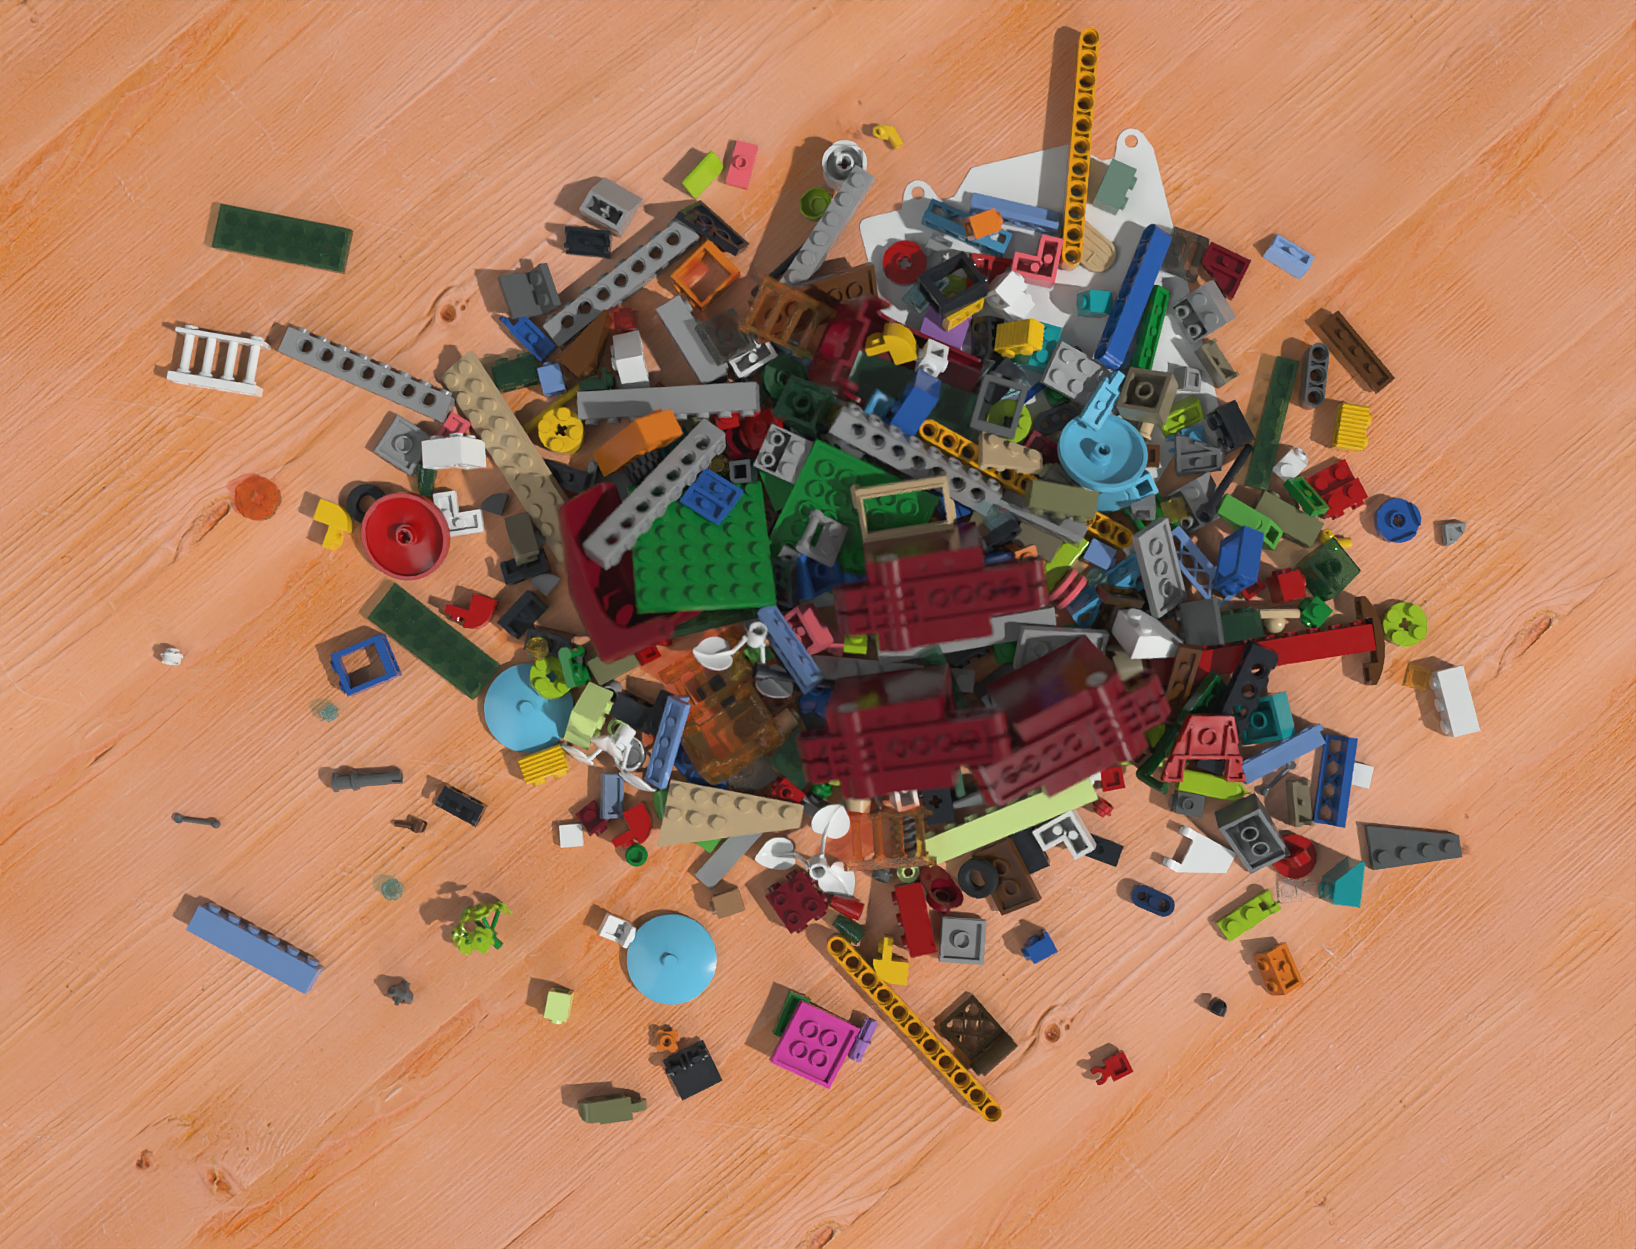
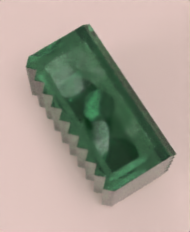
(515, 373)

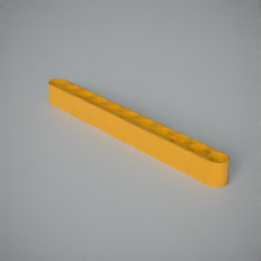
(1082, 139)
(958, 442)
(919, 1037)

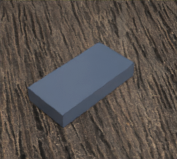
(611, 796)

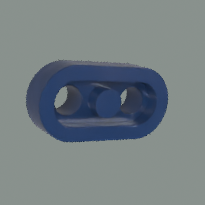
(1151, 900)

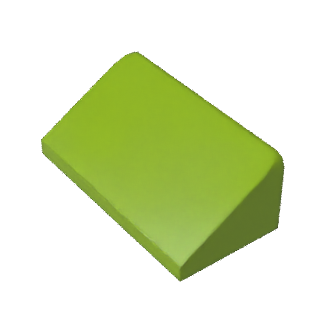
(702, 175)
(1183, 414)

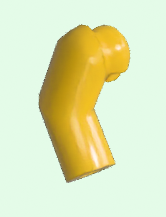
(888, 133)

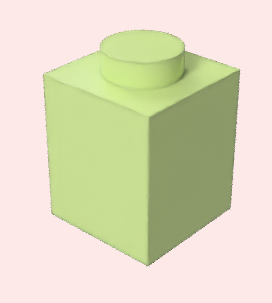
(558, 1005)

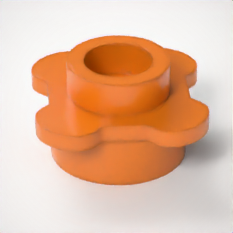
(667, 1034)

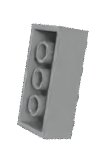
(679, 321)

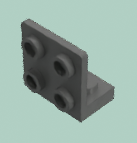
(529, 292)

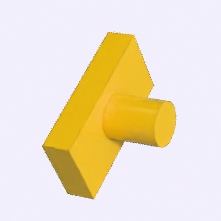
(960, 316)

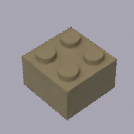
(1147, 396)

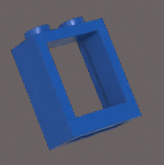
(1238, 561)
(386, 656)

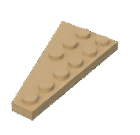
(711, 813)

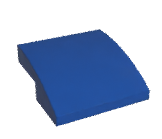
(712, 496)

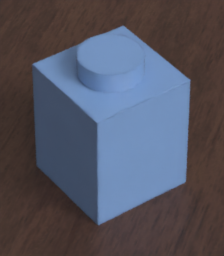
(552, 379)
(1099, 555)

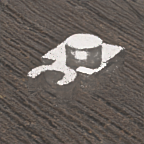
(1292, 890)

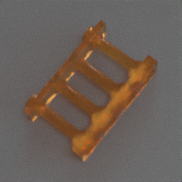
(784, 294)
(688, 663)
(900, 859)

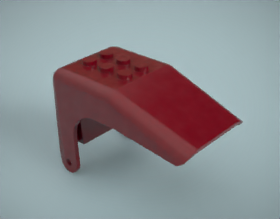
(848, 334)
(607, 597)

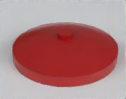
(405, 535)

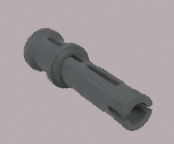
(357, 780)

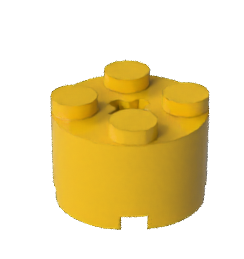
(550, 427)

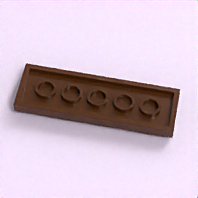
(829, 289)

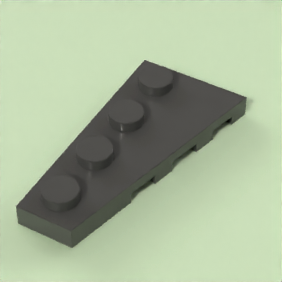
(1407, 847)

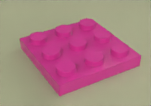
(814, 1044)

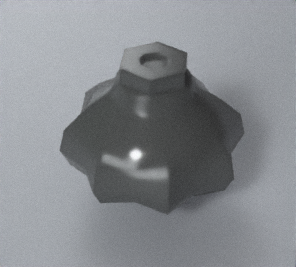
(400, 993)

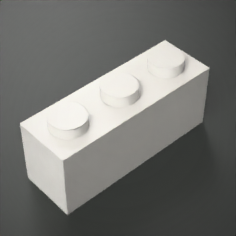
(1454, 701)

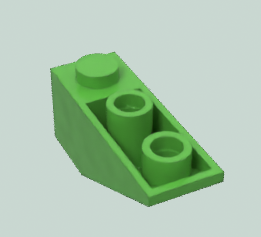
(1238, 514)

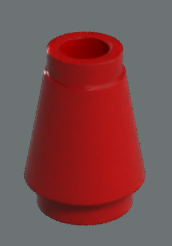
(847, 906)

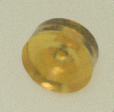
(537, 648)

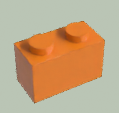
(982, 224)

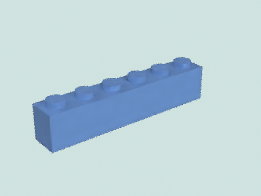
(254, 947)

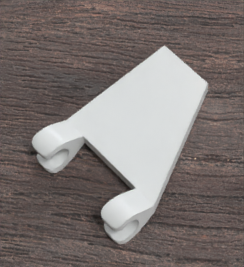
(1202, 855)

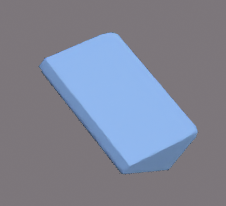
(1288, 256)

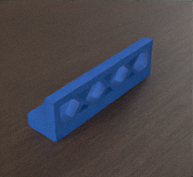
(1343, 780)

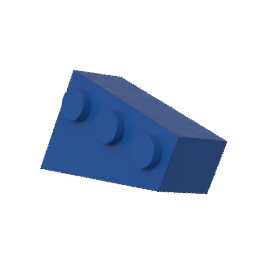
(915, 403)

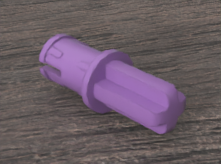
(863, 1039)

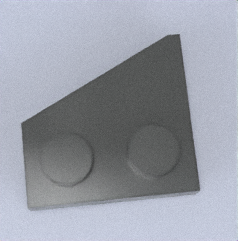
(1195, 456)

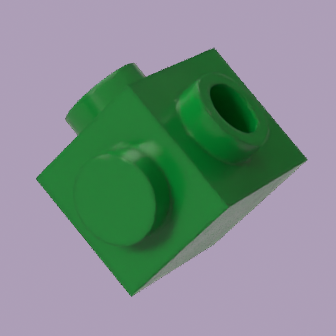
(1313, 612)

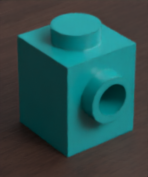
(1094, 303)

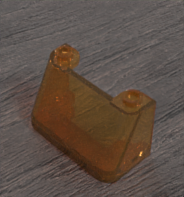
(732, 736)

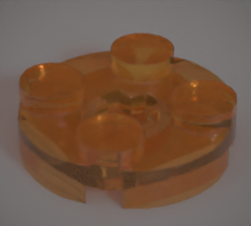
(246, 492)

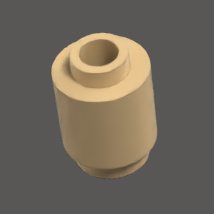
(788, 719)

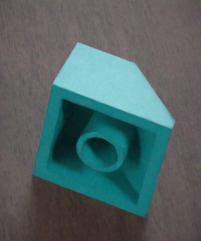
(1039, 359)
(1270, 720)
(1343, 883)

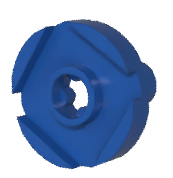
(1408, 527)

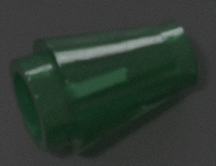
(425, 480)
(849, 929)

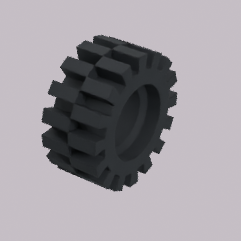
(642, 467)

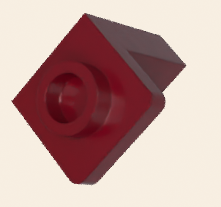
(590, 818)

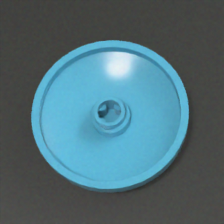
(1103, 458)
(521, 716)
(671, 959)

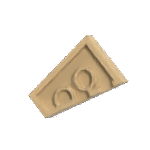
(1007, 455)

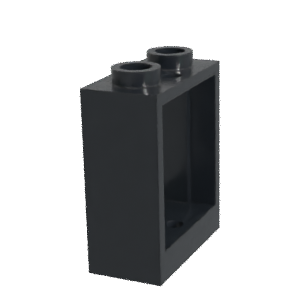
(946, 307)

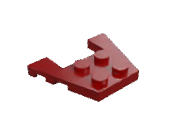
(1206, 738)

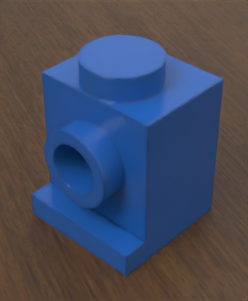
(1038, 947)

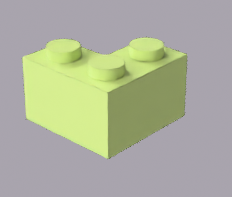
(588, 715)

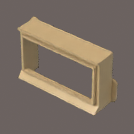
(859, 494)

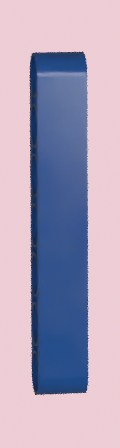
(1132, 297)

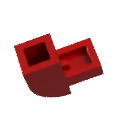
(479, 613)
(640, 824)

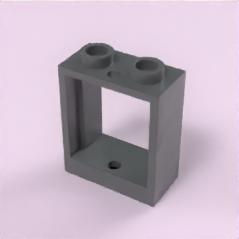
(1000, 431)

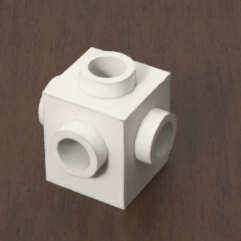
(932, 358)

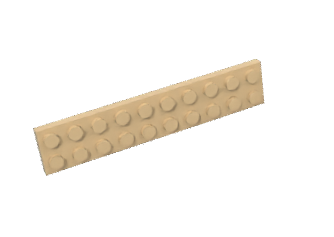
(508, 445)

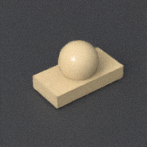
(1275, 616)

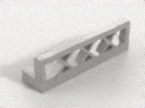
(1068, 531)

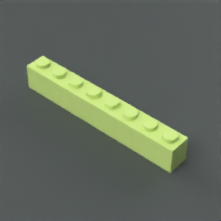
(1005, 820)

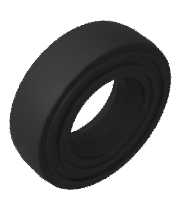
(355, 497)
(987, 869)

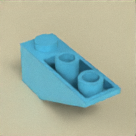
(1117, 500)

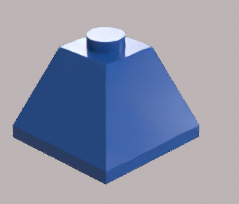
(815, 577)

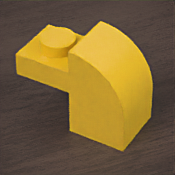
(896, 340)
(338, 521)
(888, 968)

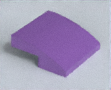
(933, 327)

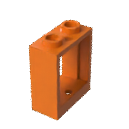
(720, 259)

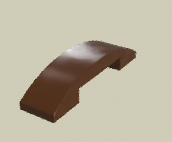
(1373, 669)

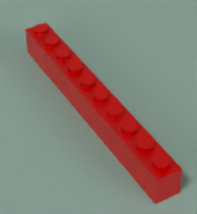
(1290, 649)

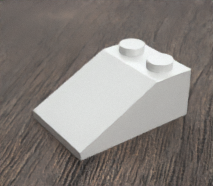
(1144, 635)

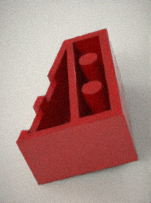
(914, 919)

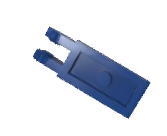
(531, 337)

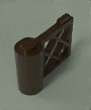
(988, 1052)

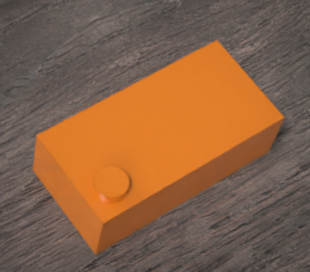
(636, 439)

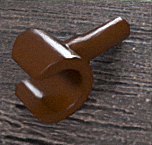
(418, 826)

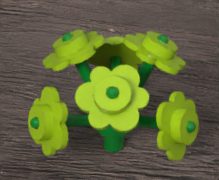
(484, 934)

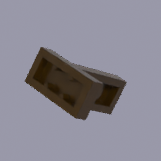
(1114, 599)

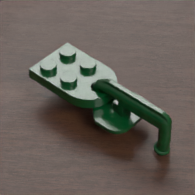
(1201, 702)

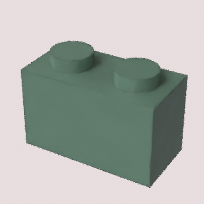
(1114, 186)

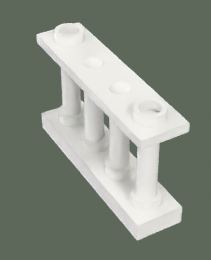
(226, 382)

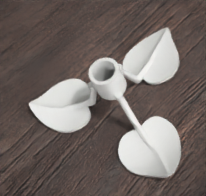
(716, 655)
(619, 741)
(831, 822)

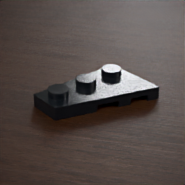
(710, 225)

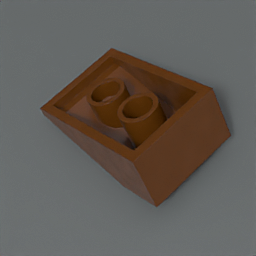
(586, 351)

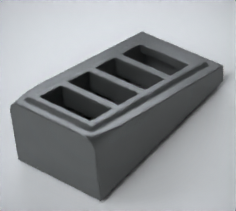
(972, 797)

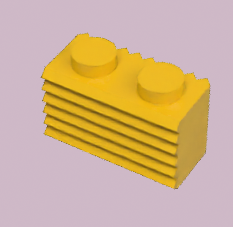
(1019, 337)
(1351, 427)
(544, 764)

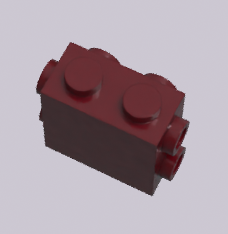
(797, 900)

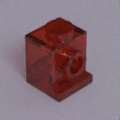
(626, 320)

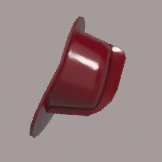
(735, 447)
(941, 889)

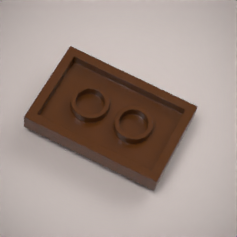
(1015, 883)

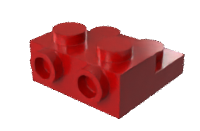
(1338, 489)

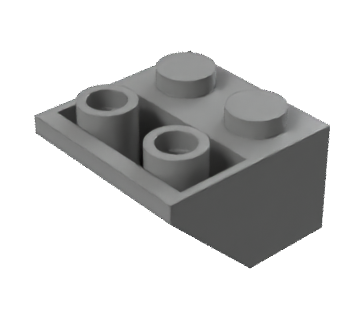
(610, 206)
(1202, 312)
(783, 453)
(1193, 495)

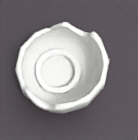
(636, 756)

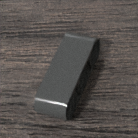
(1320, 367)

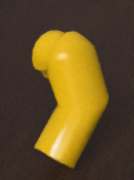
(1327, 534)

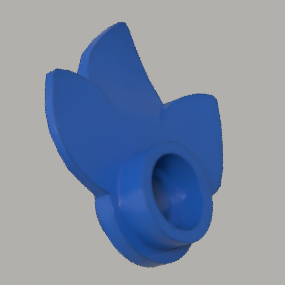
(815, 701)

